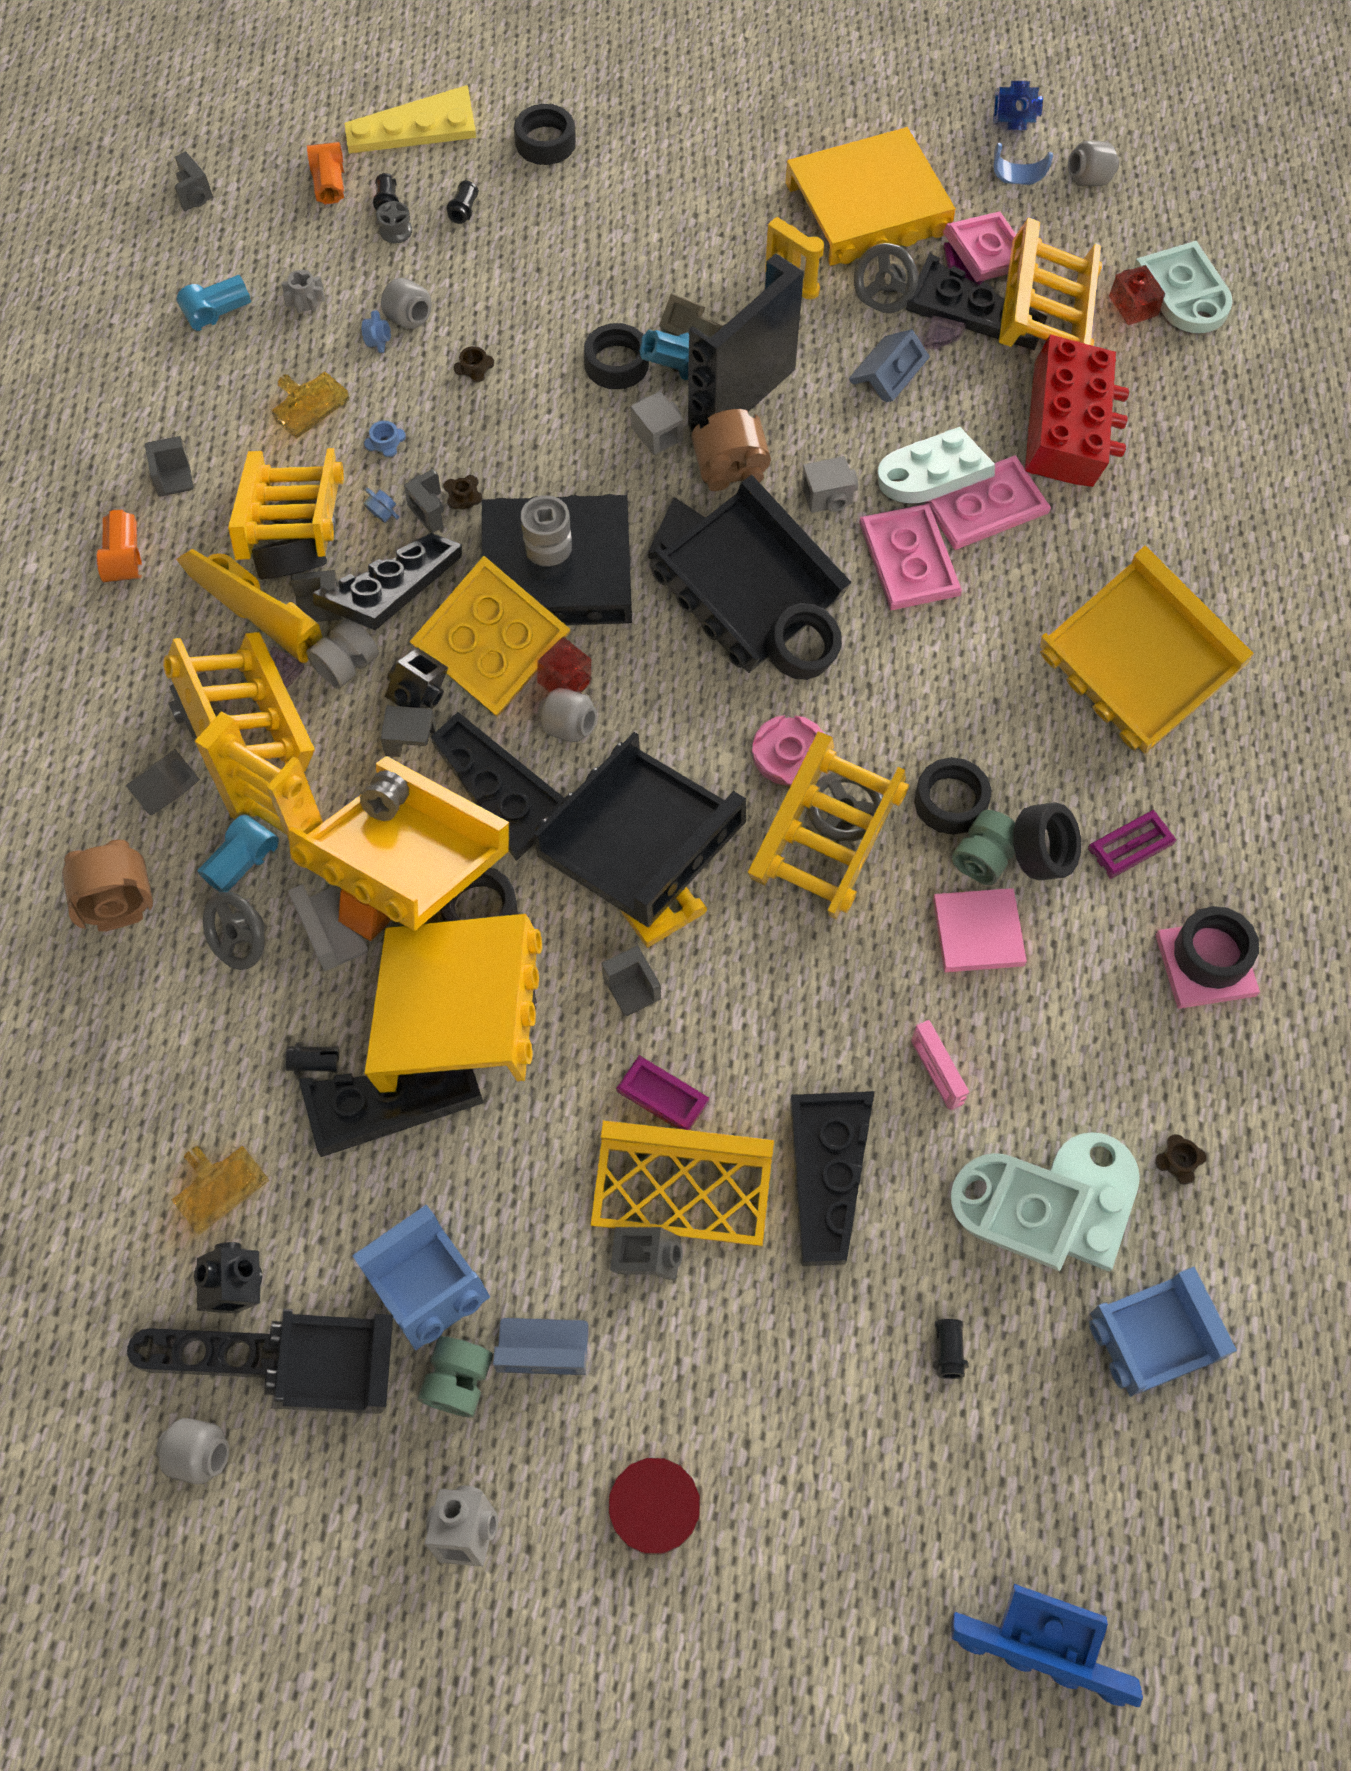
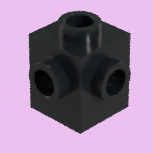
(416, 681)
(228, 1279)

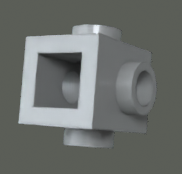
(461, 1526)

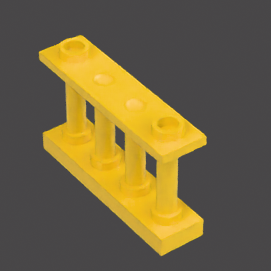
(1021, 295)
(257, 489)
(262, 685)
(253, 784)
(804, 793)

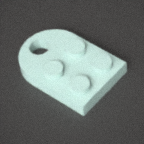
(1190, 287)
(933, 467)
(1112, 1200)
(1022, 1207)

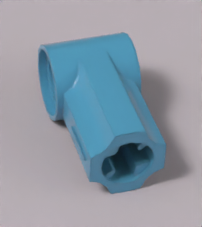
(206, 304)
(666, 350)
(243, 847)

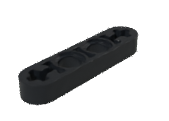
(215, 1358)

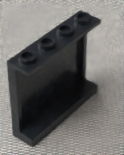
(750, 351)
(746, 570)
(592, 581)
(637, 831)

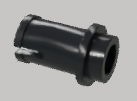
(384, 190)
(460, 207)
(307, 1058)
(950, 1352)

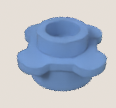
(376, 331)
(383, 430)
(380, 505)

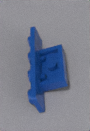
(1052, 1639)

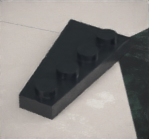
(954, 297)
(390, 582)
(496, 780)
(354, 1112)
(828, 1162)

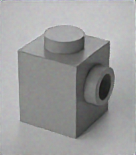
(657, 422)
(829, 484)

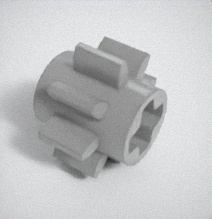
(303, 290)

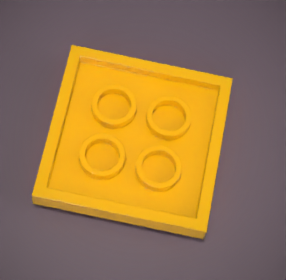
(490, 635)

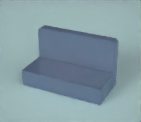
(892, 364)
(542, 1346)

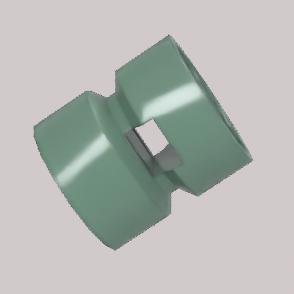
(987, 849)
(455, 1377)

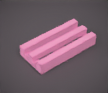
(939, 1065)

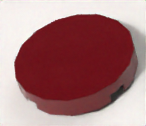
(654, 1506)

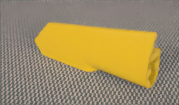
(244, 597)

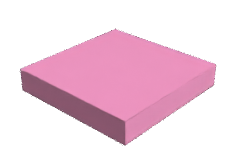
(982, 244)
(979, 930)
(1215, 948)

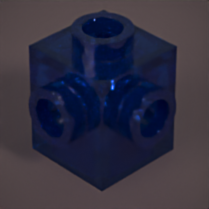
(1005, 105)

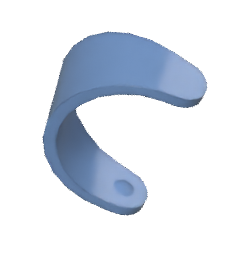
(1020, 173)

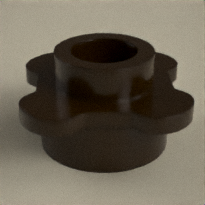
(470, 356)
(465, 499)
(1192, 1156)

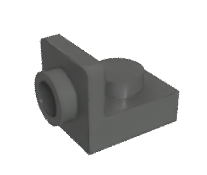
(193, 185)
(423, 500)
(646, 1252)

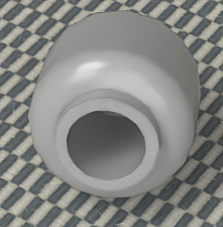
(1093, 163)
(406, 303)
(567, 715)
(192, 1451)

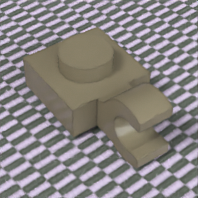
(683, 314)

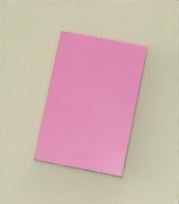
(989, 505)
(910, 556)

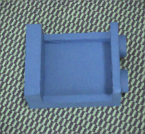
(421, 1277)
(1161, 1333)

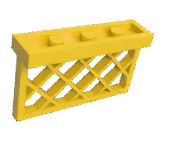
(690, 1146)

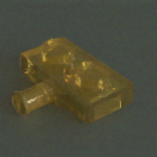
(308, 402)
(218, 1187)

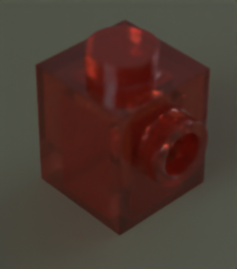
(1137, 295)
(564, 668)

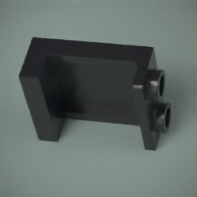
(329, 1363)

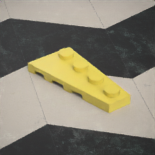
(420, 122)

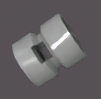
(546, 530)
(346, 650)

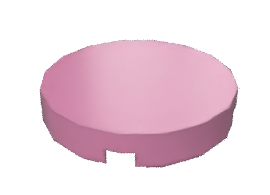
(776, 748)

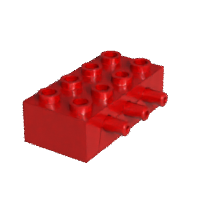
(1073, 412)

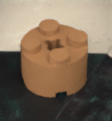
(730, 448)
(106, 886)

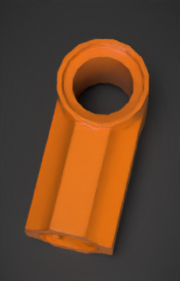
(327, 170)
(119, 552)

